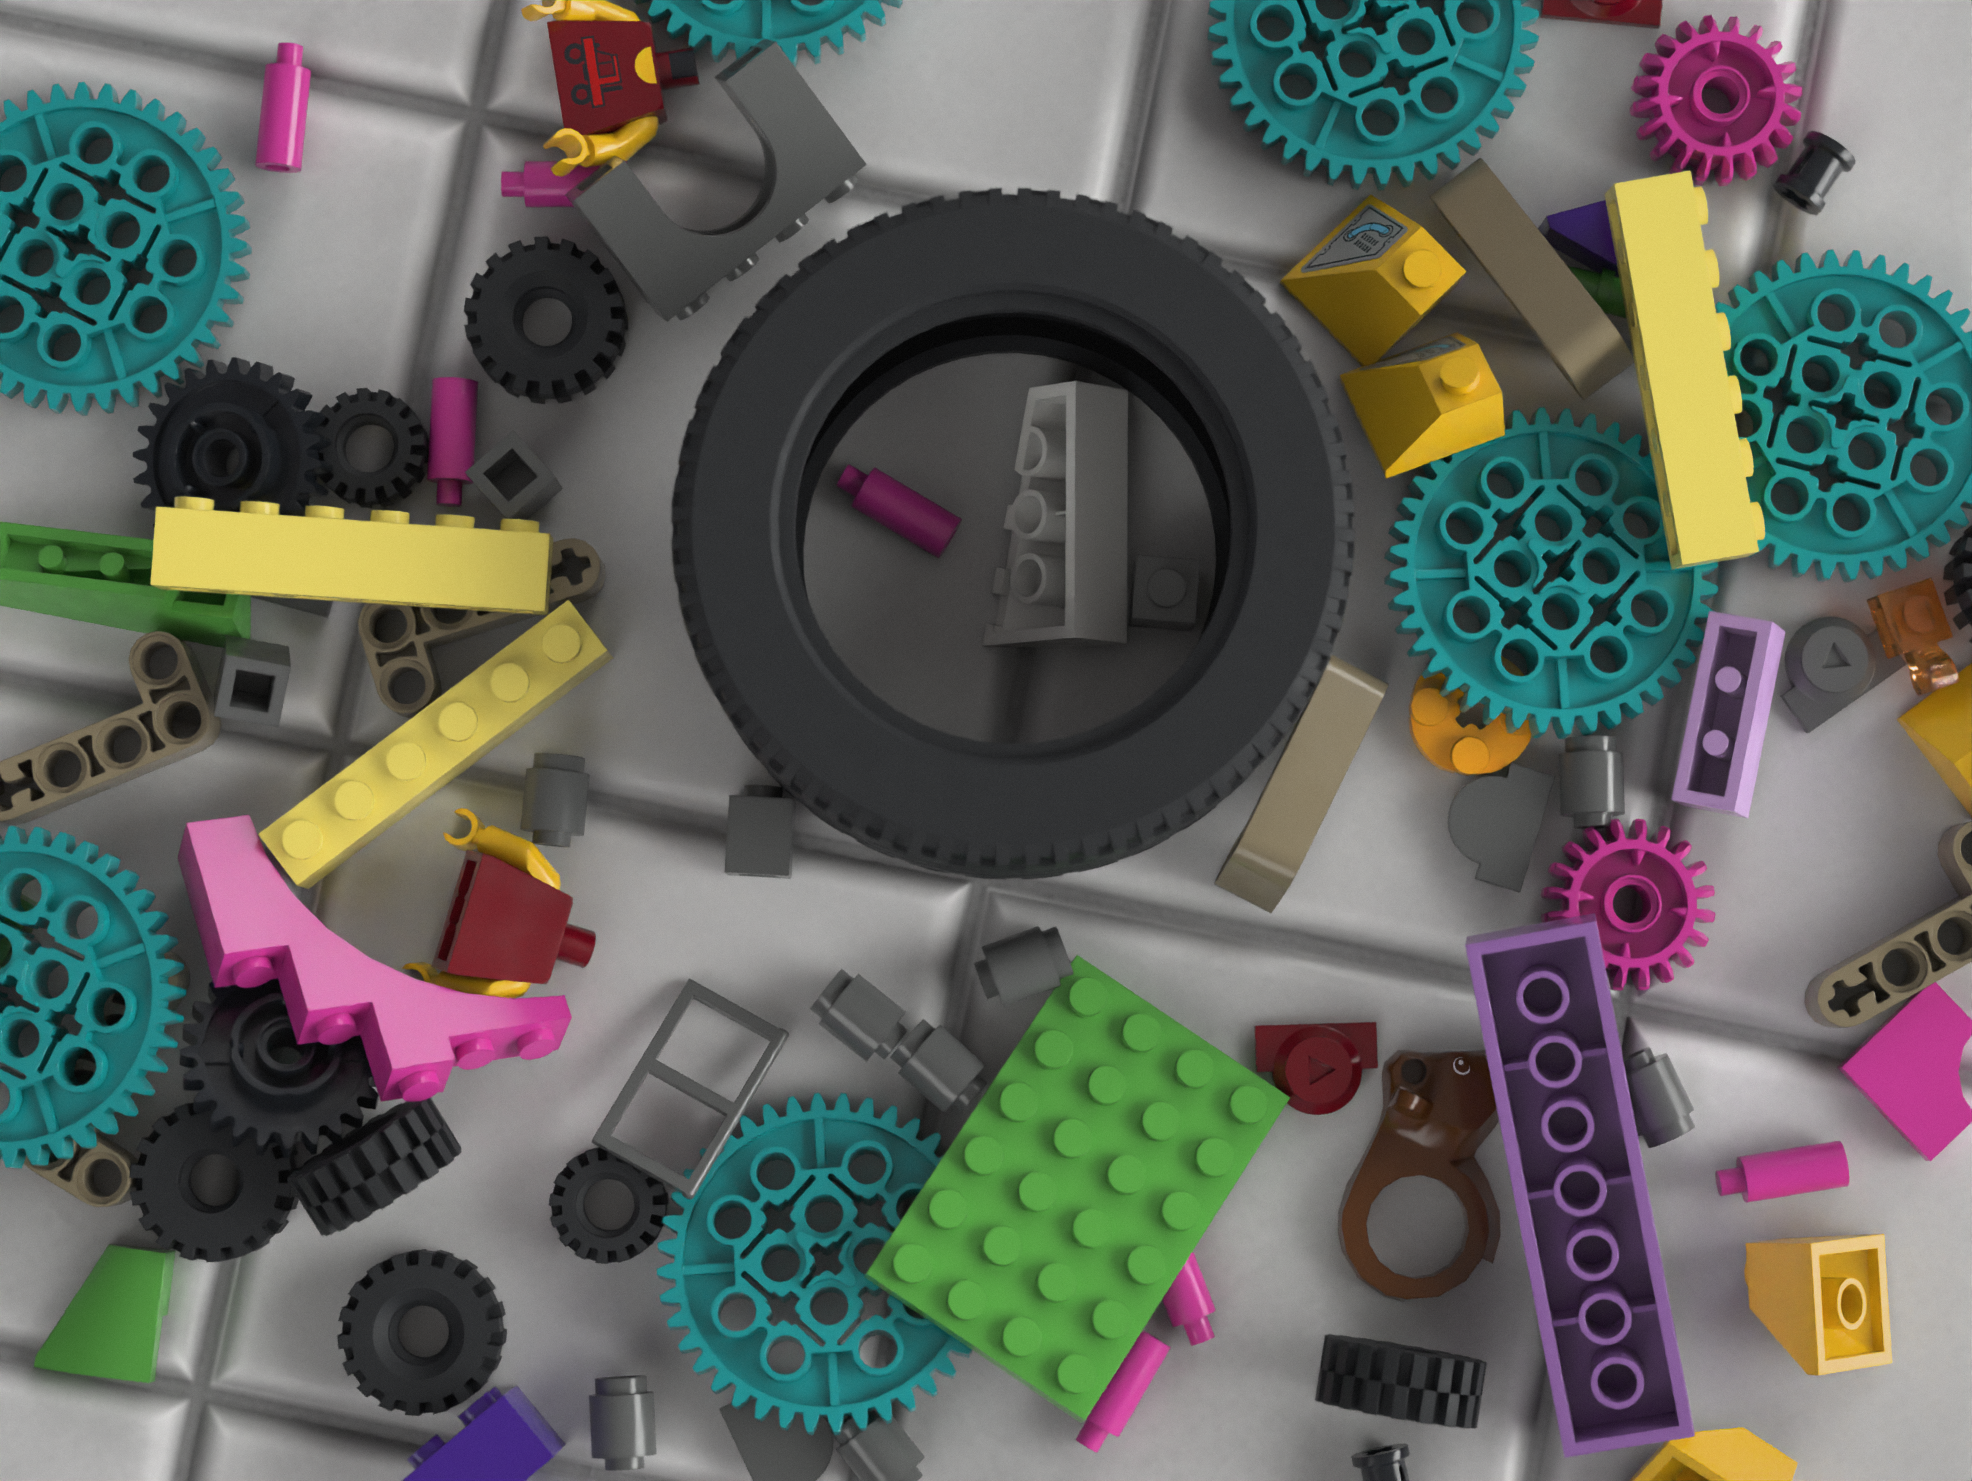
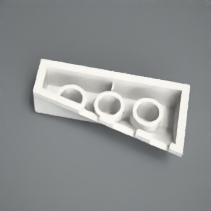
(1067, 523)

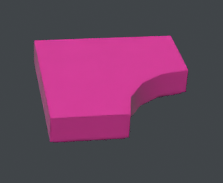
(1913, 1070)

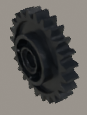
(226, 411)
(263, 1096)

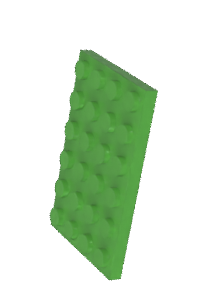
(1077, 1189)

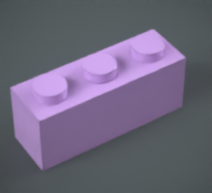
(1728, 714)

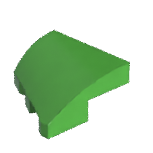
(114, 1317)

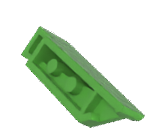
(108, 584)

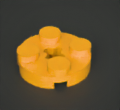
(1459, 748)

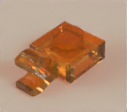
(1913, 624)

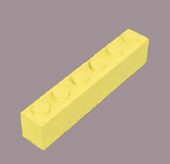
(1683, 369)
(352, 559)
(435, 746)

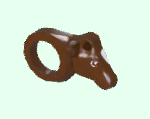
(1429, 1126)

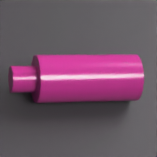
(283, 111)
(541, 186)
(452, 437)
(900, 509)
(1786, 1172)
(1190, 1303)
(1123, 1391)

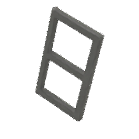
(650, 1064)

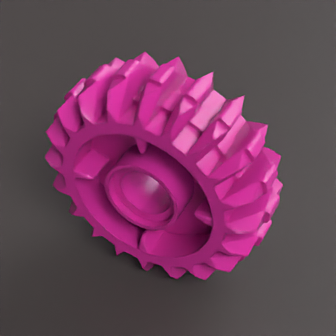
(1737, 69)
(1661, 883)

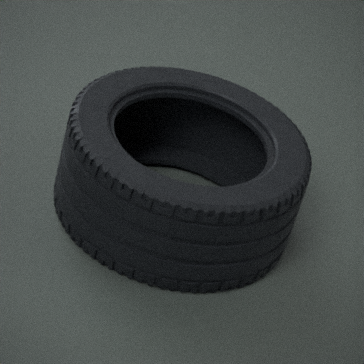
(1057, 285)

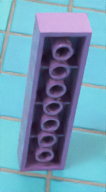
(1579, 1185)

